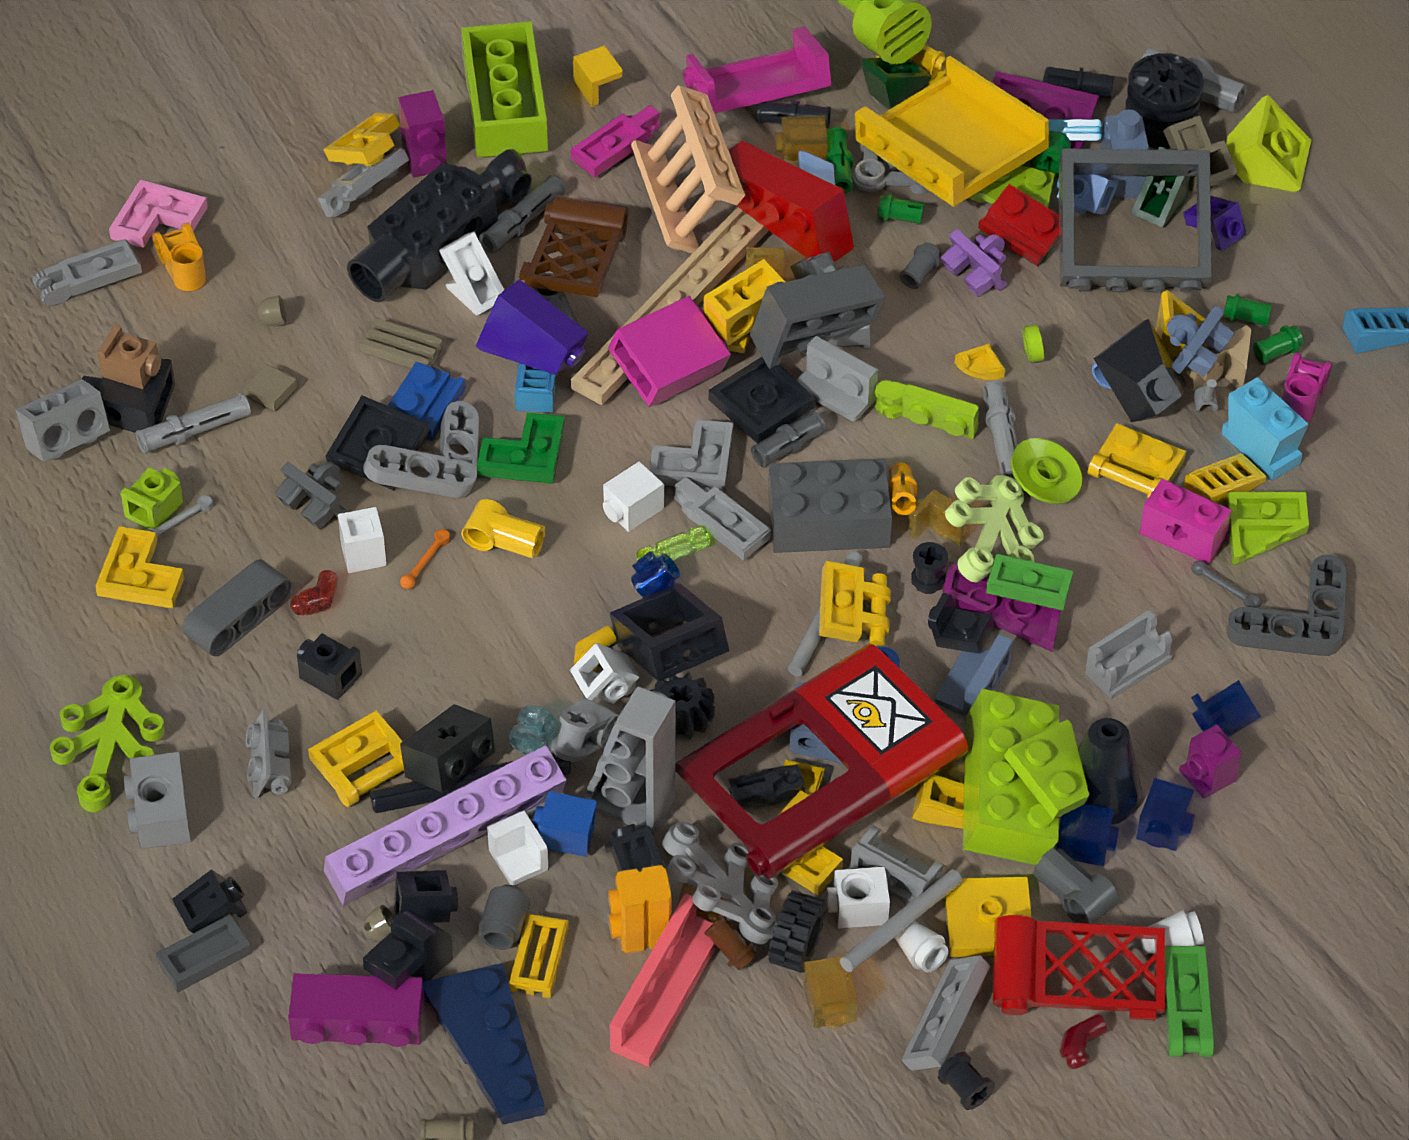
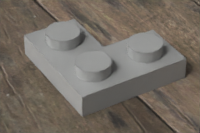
(703, 463)

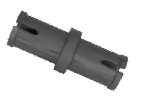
(788, 439)

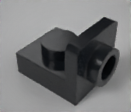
(959, 628)
(633, 848)
(209, 900)

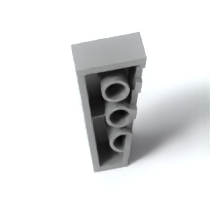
(638, 762)

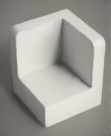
(362, 540)
(517, 848)

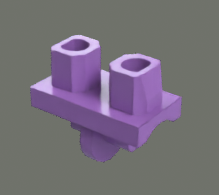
(985, 270)

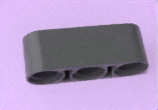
(237, 607)

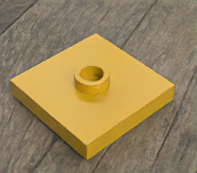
(976, 905)

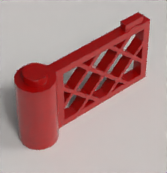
(1022, 957)

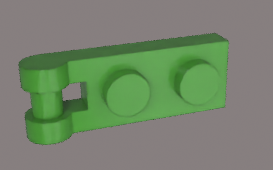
(1187, 1001)

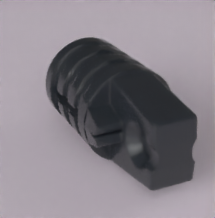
(766, 787)

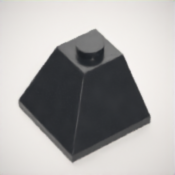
(1141, 372)

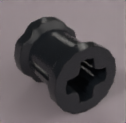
(929, 565)
(965, 1081)

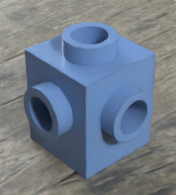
(1092, 193)

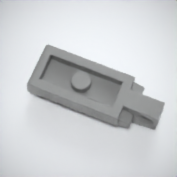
(359, 182)
(722, 518)

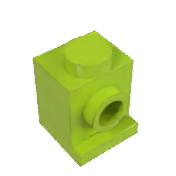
(152, 497)

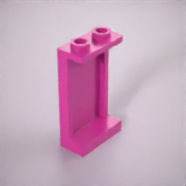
(762, 77)

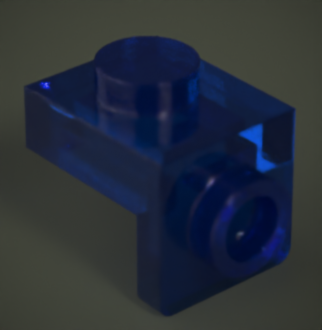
(1228, 709)

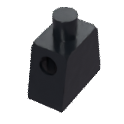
(136, 407)

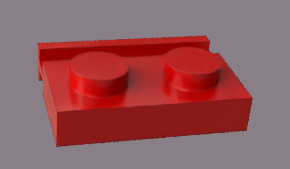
(1023, 224)

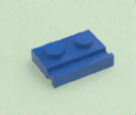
(427, 394)

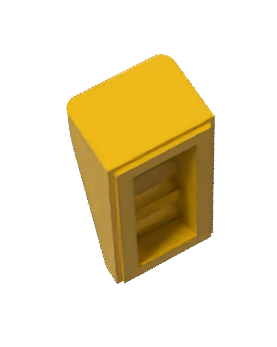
(1200, 479)
(938, 811)

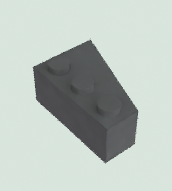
(813, 307)

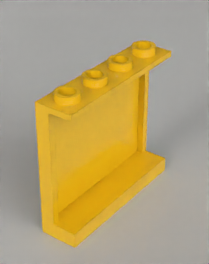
(955, 134)

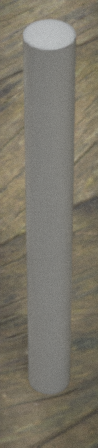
(812, 636)
(900, 921)

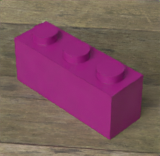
(355, 1010)

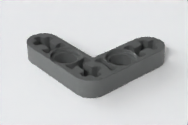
(1315, 621)

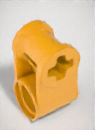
(181, 257)

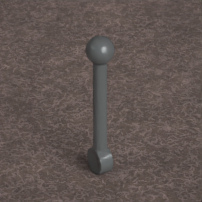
(1200, 568)

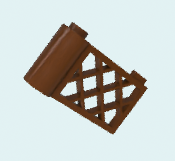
(584, 223)

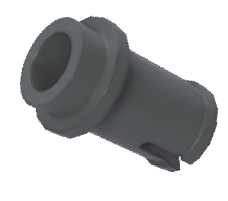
(925, 258)

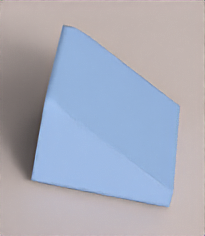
(816, 166)

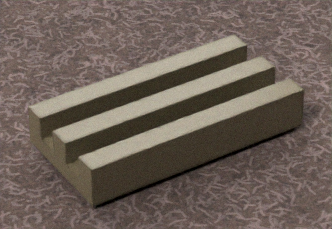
(404, 341)

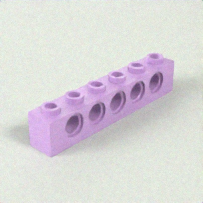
(442, 825)

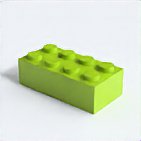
(504, 89)
(999, 808)

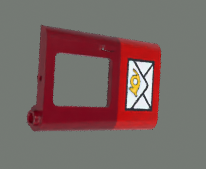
(868, 719)

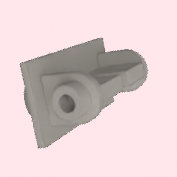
(266, 741)

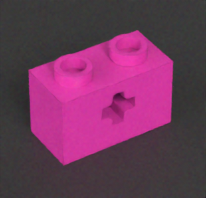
(1185, 521)

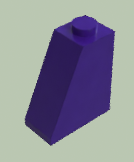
(531, 331)

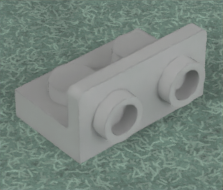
(839, 379)

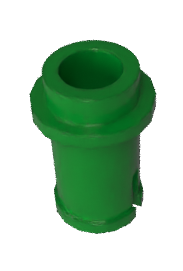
(900, 209)
(1247, 310)
(1276, 345)

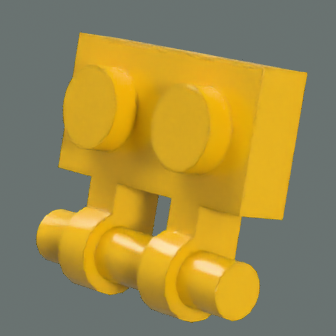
(842, 604)

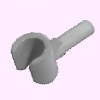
(1206, 395)

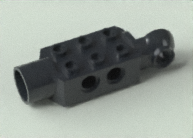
(431, 216)

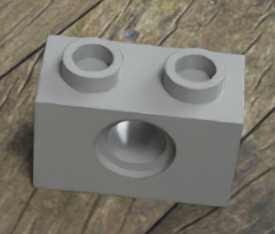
(163, 820)

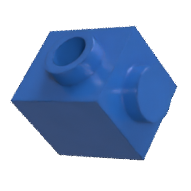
(566, 823)

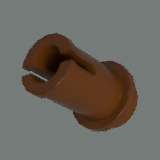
(731, 943)

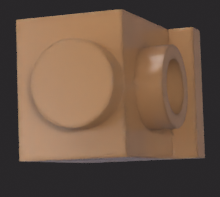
(128, 358)

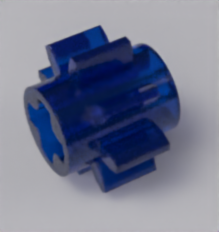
(654, 573)

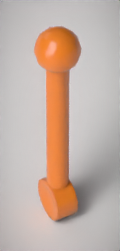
(441, 538)

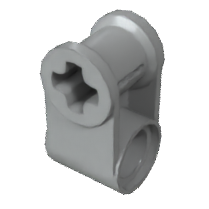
(583, 730)

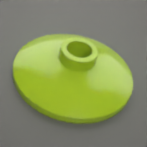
(1046, 470)

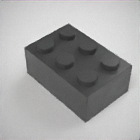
(829, 505)

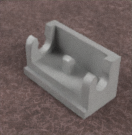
(1128, 655)
(904, 874)

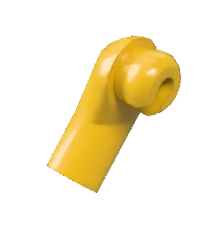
(603, 636)

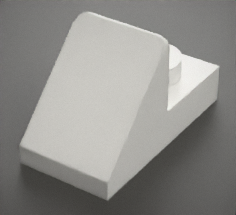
(473, 274)

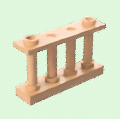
(712, 168)

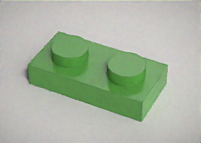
(1029, 582)

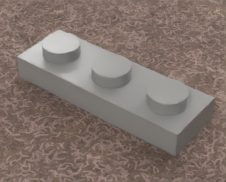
(945, 1013)

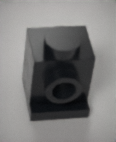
(328, 665)
(426, 894)

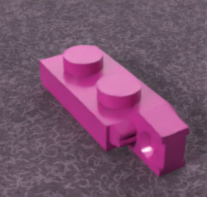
(614, 141)

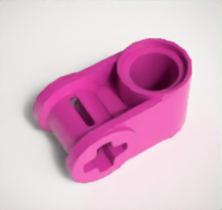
(1305, 385)

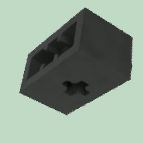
(447, 747)

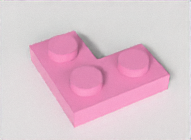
(153, 205)

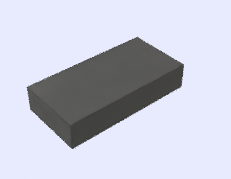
(203, 953)

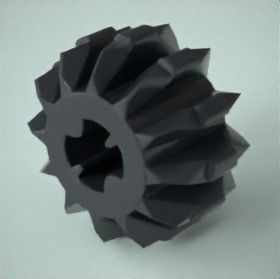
(692, 703)

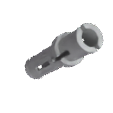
(1000, 420)
(176, 428)

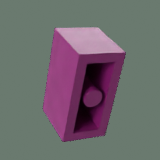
(422, 132)

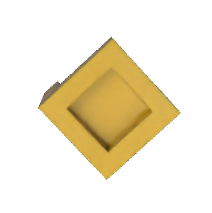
(594, 69)

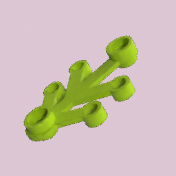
(107, 735)

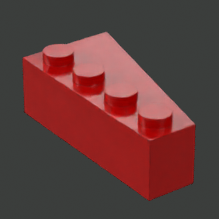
(793, 203)

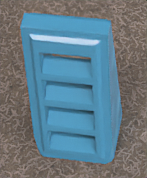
(1363, 331)
(531, 398)

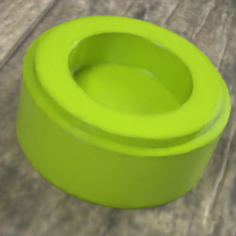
(1033, 343)

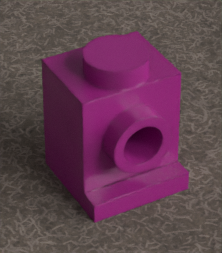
(1211, 762)

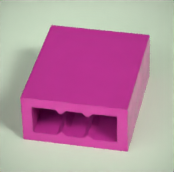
(669, 351)

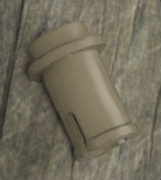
(448, 1129)

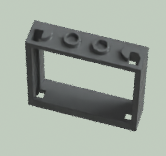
(1134, 162)

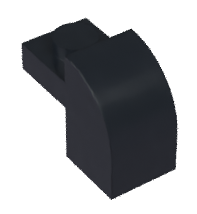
(410, 949)

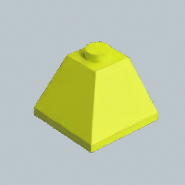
(1269, 148)

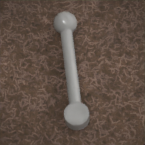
(204, 504)

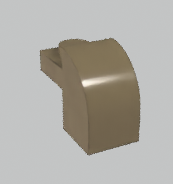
(1193, 136)

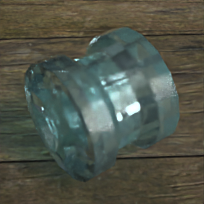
(532, 729)

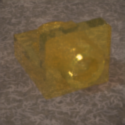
(931, 514)

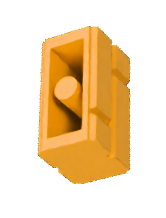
(639, 907)

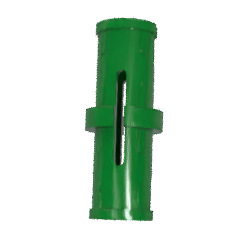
(840, 157)

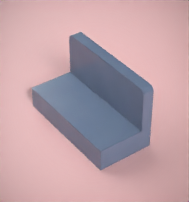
(972, 673)

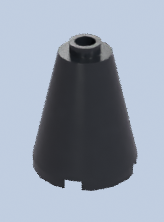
(1110, 768)

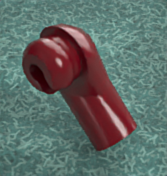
(1076, 1040)

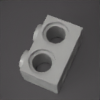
(61, 414)

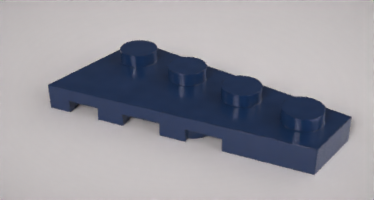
(488, 1036)

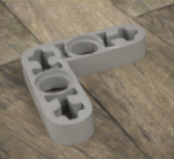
(448, 462)

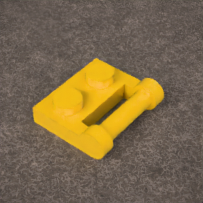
(1136, 460)
(354, 749)

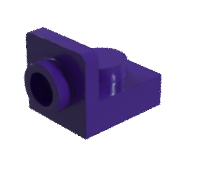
(1226, 221)

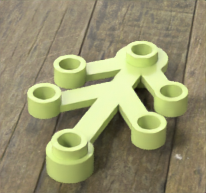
(1005, 496)

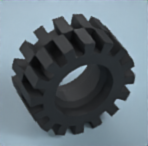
(797, 931)

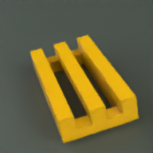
(532, 983)

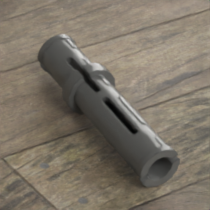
(513, 222)

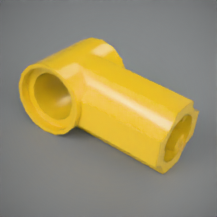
(493, 526)

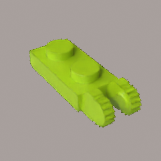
(927, 407)

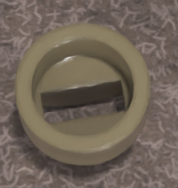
(272, 311)
(378, 923)

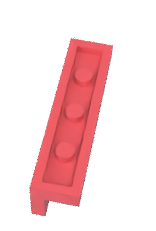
(662, 985)

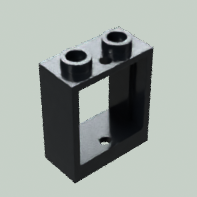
(663, 654)

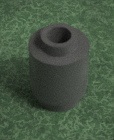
(503, 916)

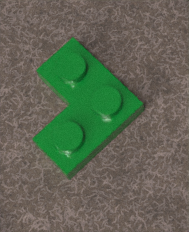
(525, 460)

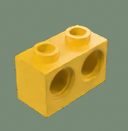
(735, 304)

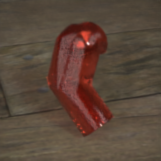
(316, 598)

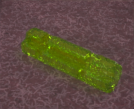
(679, 544)

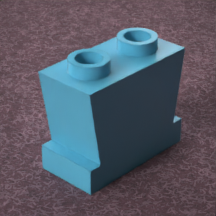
(1264, 428)

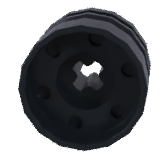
(1164, 92)

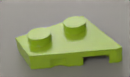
(1264, 521)
(1051, 768)

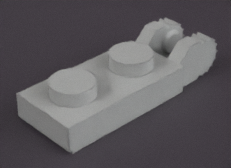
(86, 272)

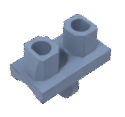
(1186, 331)

